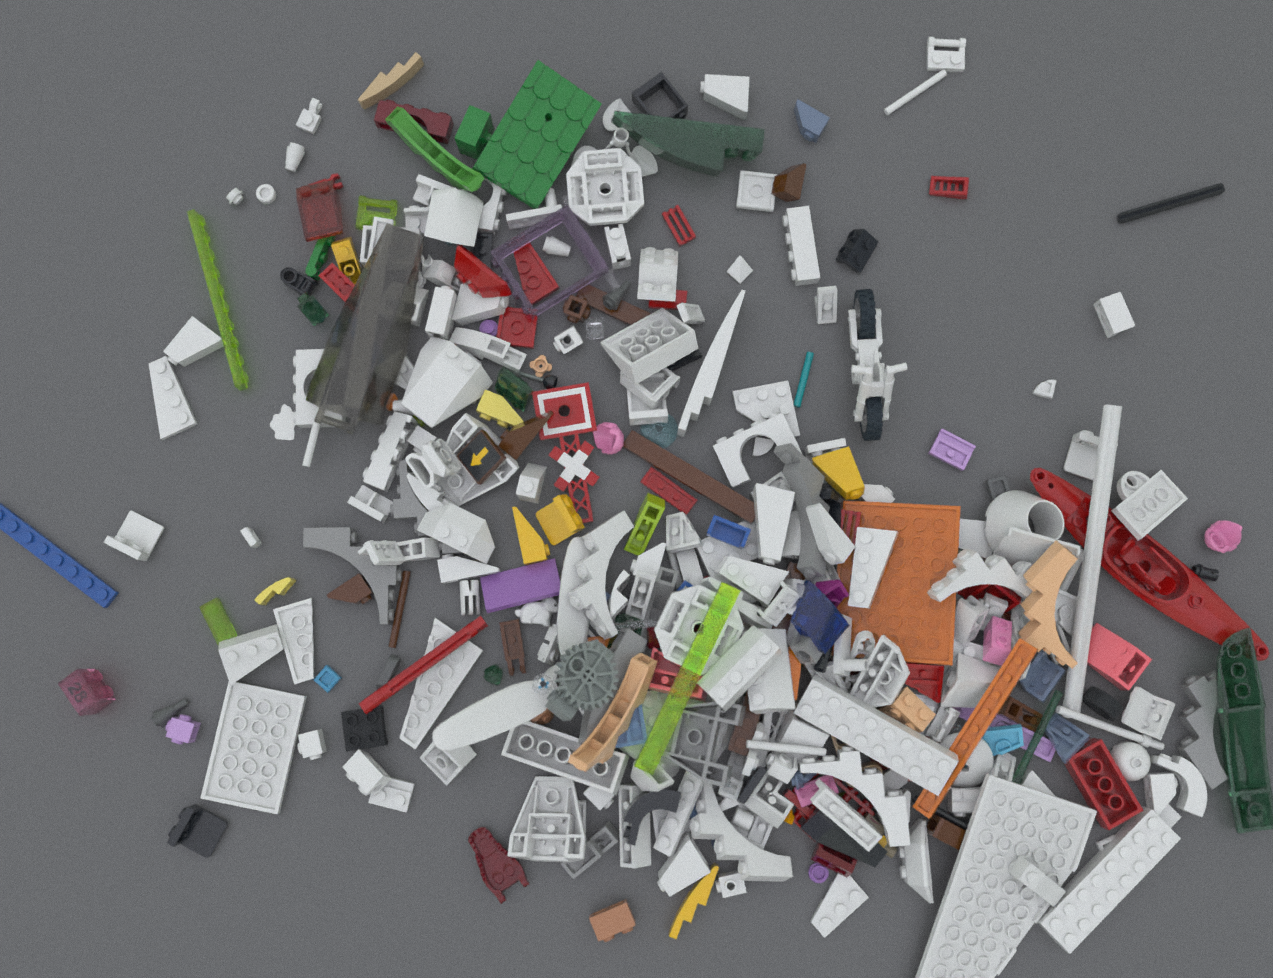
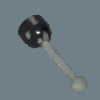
(549, 381)

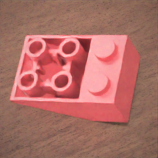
(1115, 658)

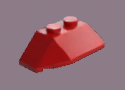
(478, 276)

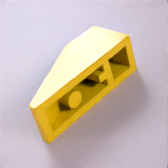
(531, 544)

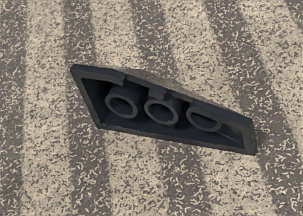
(828, 833)

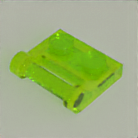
(366, 217)

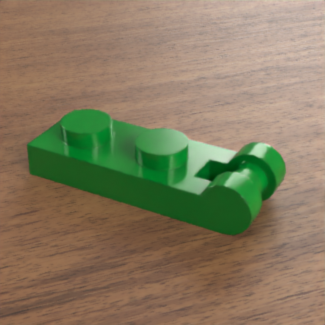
(319, 257)

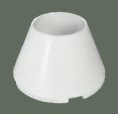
(1013, 509)

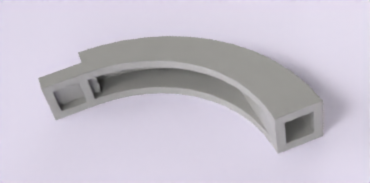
(661, 592)

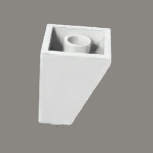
(966, 681)
(800, 732)

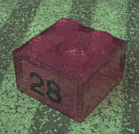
(87, 691)

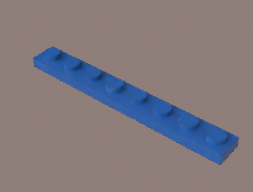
(56, 558)

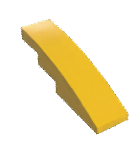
(698, 894)

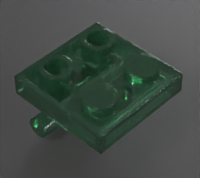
(513, 389)

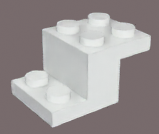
(658, 274)

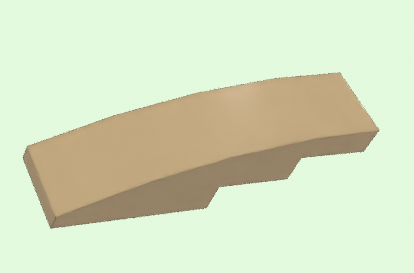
(386, 85)

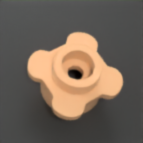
(540, 361)

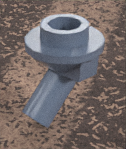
(799, 779)

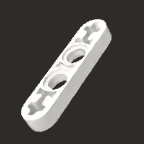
(858, 648)

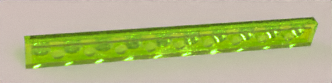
(220, 306)
(687, 678)

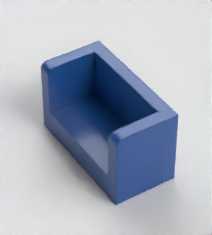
(728, 532)

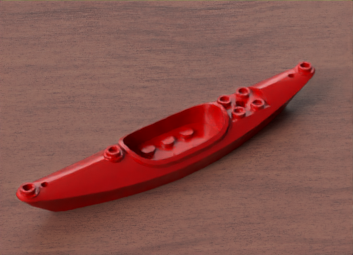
(1189, 604)

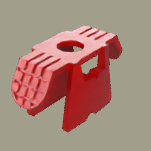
(1154, 577)

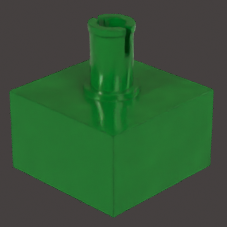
(474, 132)

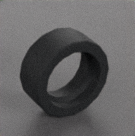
(1102, 703)

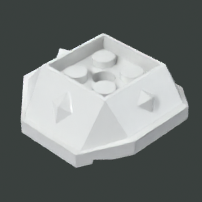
(603, 170)
(679, 617)

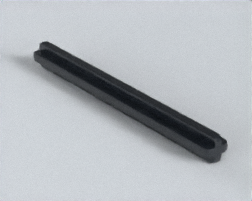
(1170, 203)

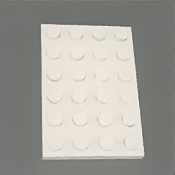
(253, 747)

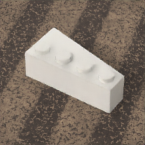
(869, 563)

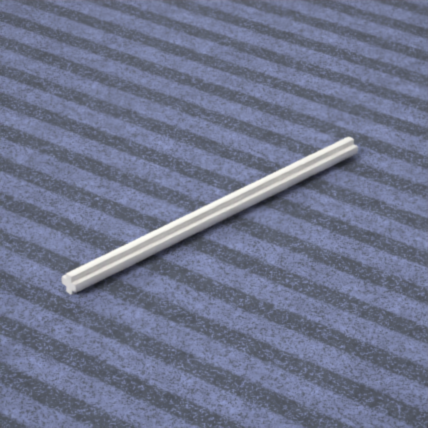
(1092, 556)

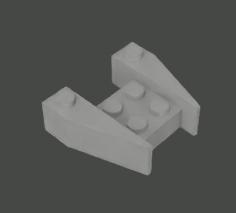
(697, 738)

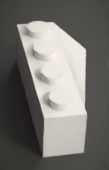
(390, 450)

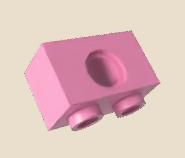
(997, 640)

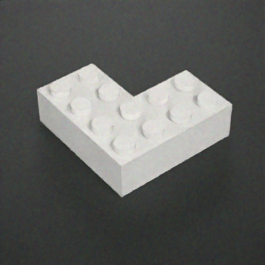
(714, 550)

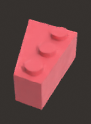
(665, 674)

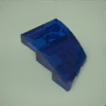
(818, 618)

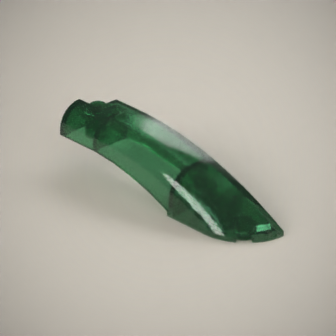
(1242, 733)

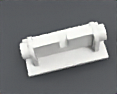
(549, 653)
(942, 723)

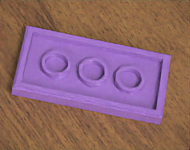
(520, 585)

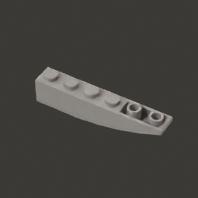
(624, 647)

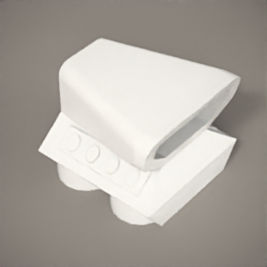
(433, 463)

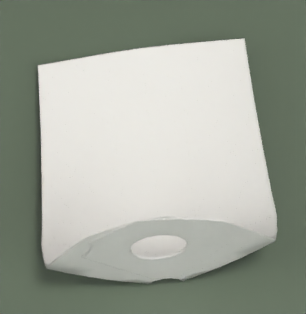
(453, 216)

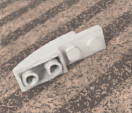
(488, 346)
(431, 497)

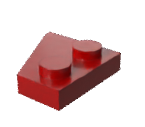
(926, 679)

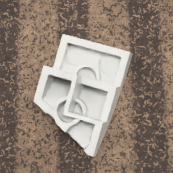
(616, 600)

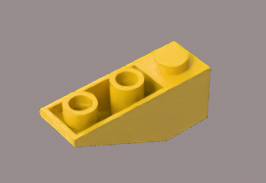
(347, 258)

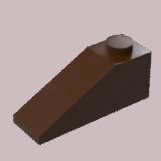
(521, 435)
(1020, 714)

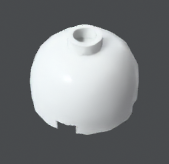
(1131, 760)

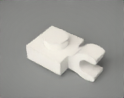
(309, 119)

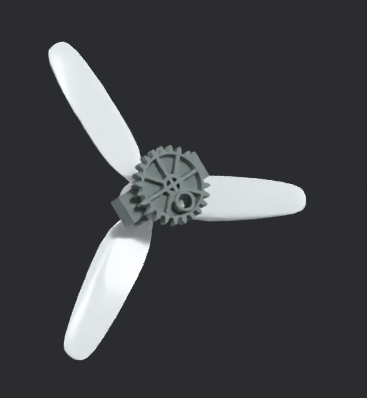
(579, 681)

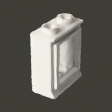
(653, 387)

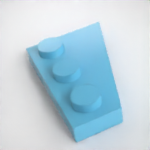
(1004, 738)

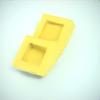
(279, 587)

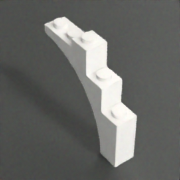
(593, 570)
(973, 571)
(889, 806)
(730, 845)

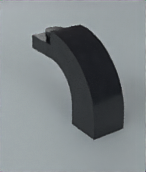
(665, 799)

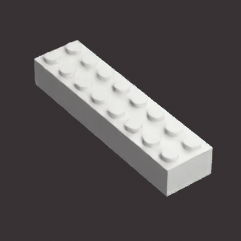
(876, 734)
(1108, 878)

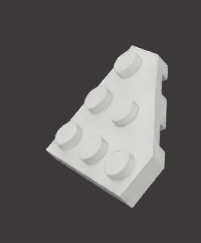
(765, 400)

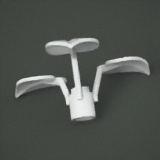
(639, 154)

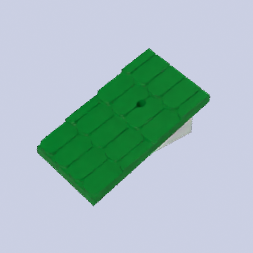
(537, 135)

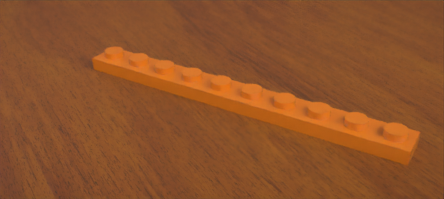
(981, 719)

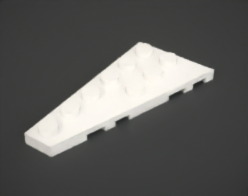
(437, 685)

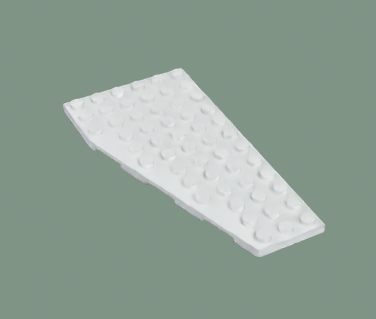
(984, 904)

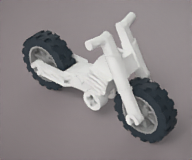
(869, 372)

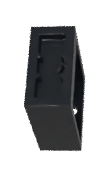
(652, 87)

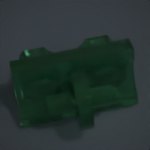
(312, 309)

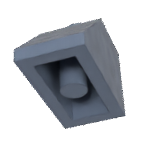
(810, 121)

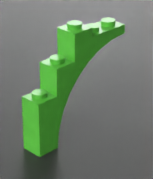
(433, 153)

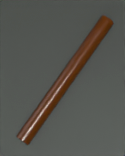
(399, 609)

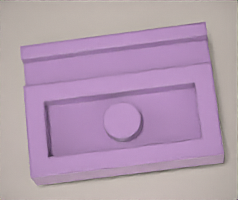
(951, 449)

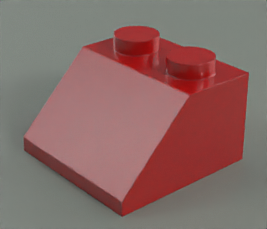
(999, 591)

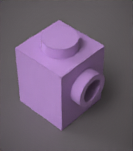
(182, 729)

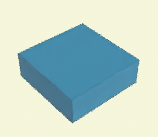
(327, 678)

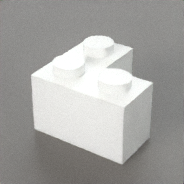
(769, 803)

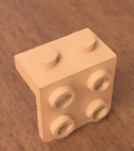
(909, 710)

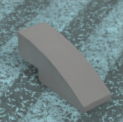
(594, 849)

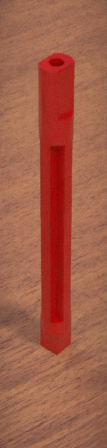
(422, 665)

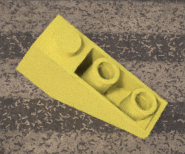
(497, 408)

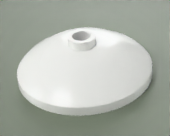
(978, 764)

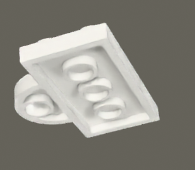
(1146, 501)

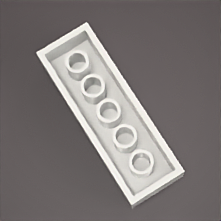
(551, 752)

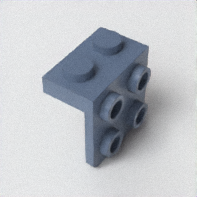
(1041, 677)

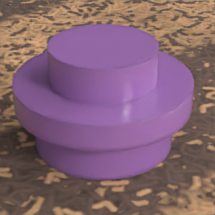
(489, 327)
(818, 873)

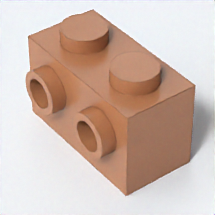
(612, 920)

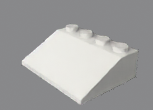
(650, 345)

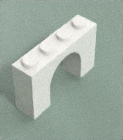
(306, 365)
(730, 449)

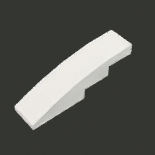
(746, 610)

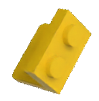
(559, 519)

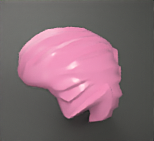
(608, 438)
(1223, 536)

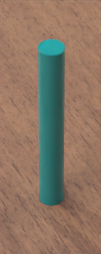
(803, 379)

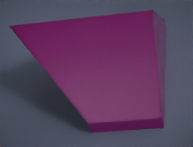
(833, 590)

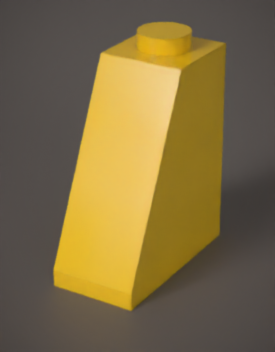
(841, 472)

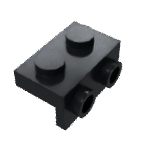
(857, 249)

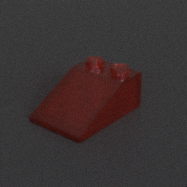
(319, 210)

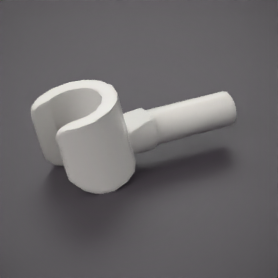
(425, 263)

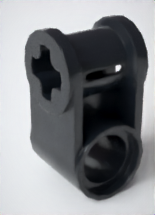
(300, 283)

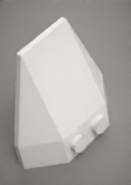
(443, 382)
(461, 486)
(549, 823)

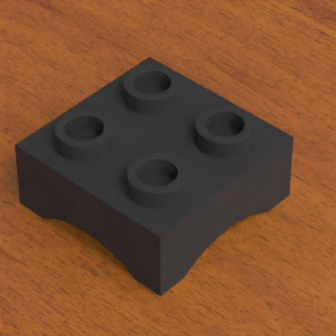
(364, 729)

